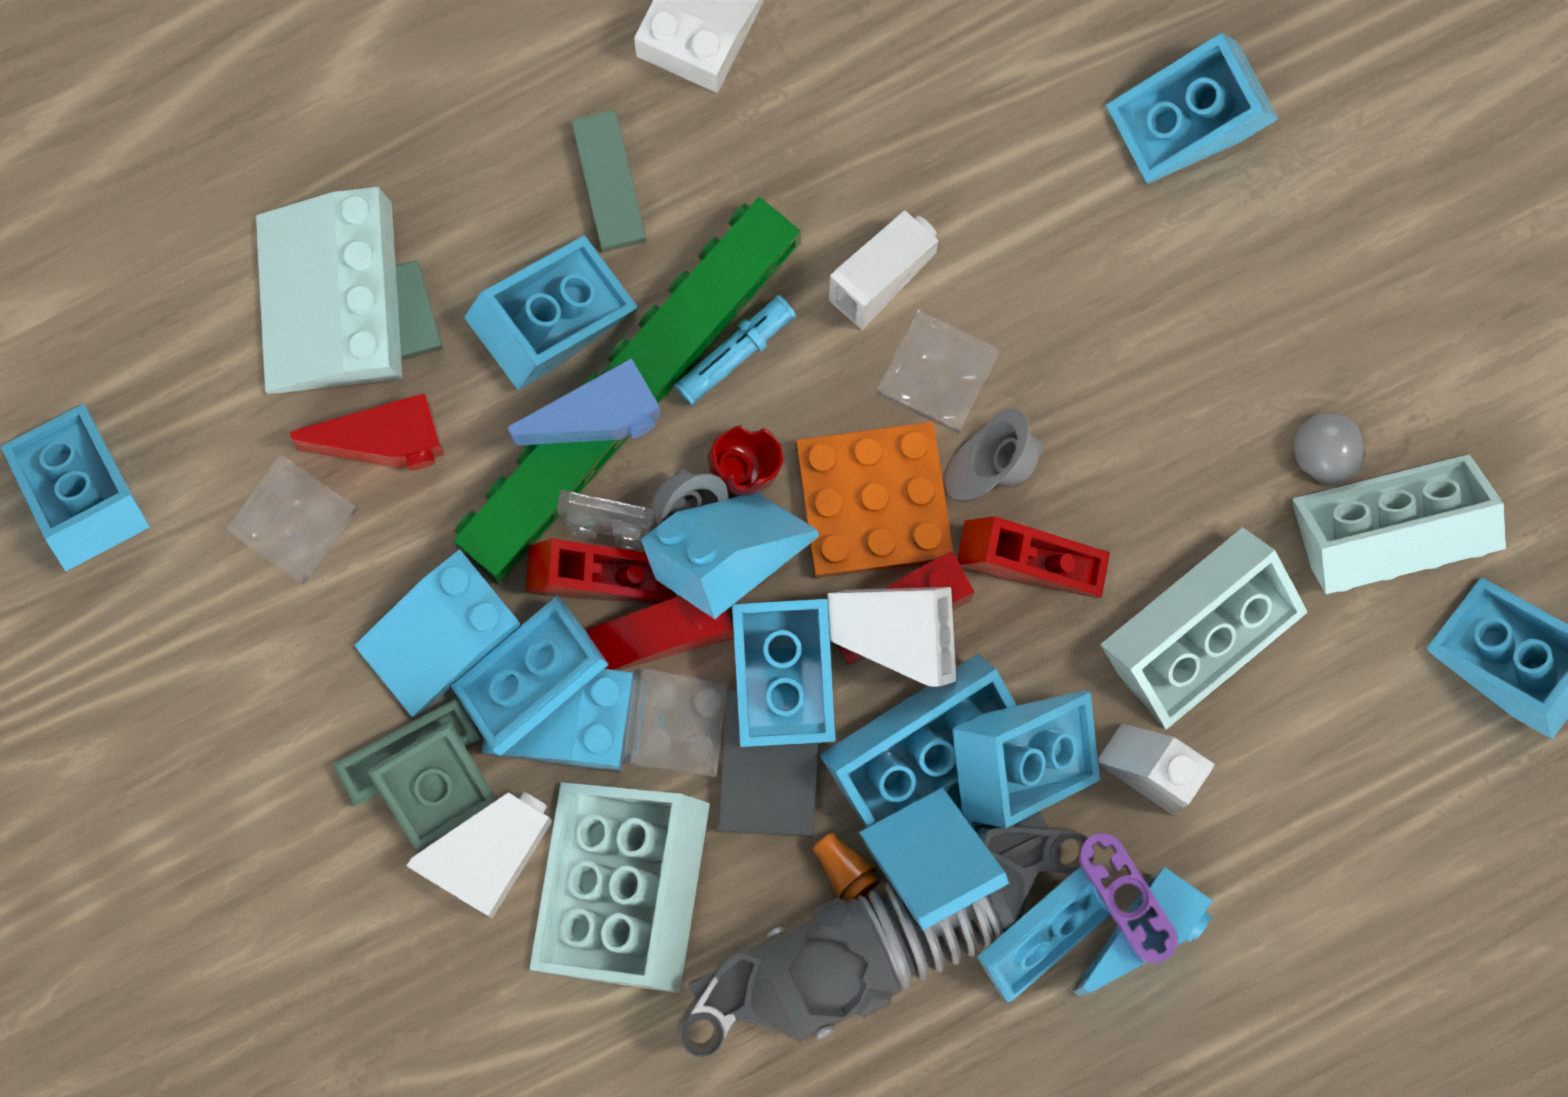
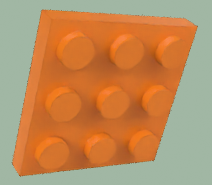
(874, 499)

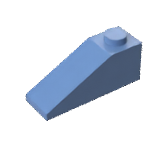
(597, 411)

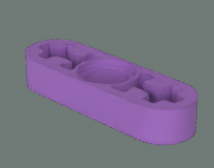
(1157, 924)

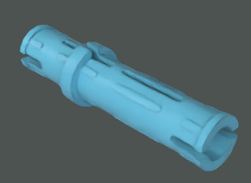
(733, 351)

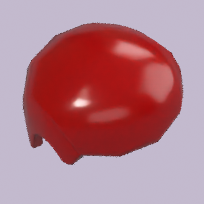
(745, 459)

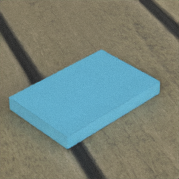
(529, 675)
(933, 858)
(1043, 935)

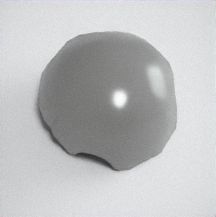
(1329, 448)

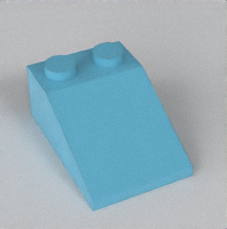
(1192, 109)
(549, 311)
(74, 487)
(724, 549)
(437, 633)
(1509, 655)
(783, 672)
(583, 730)
(1025, 758)
(1185, 911)

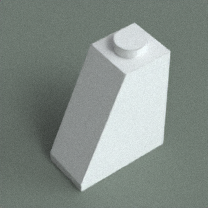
(882, 268)
(898, 629)
(1156, 766)
(486, 852)

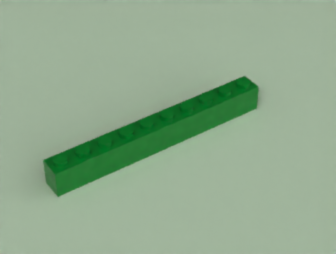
(663, 352)

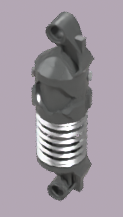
(863, 950)

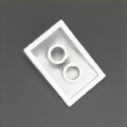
(695, 37)

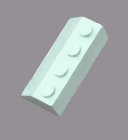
(1400, 523)
(1205, 627)

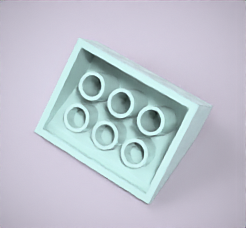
(329, 292)
(620, 886)

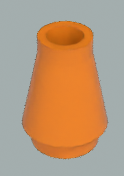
(846, 869)

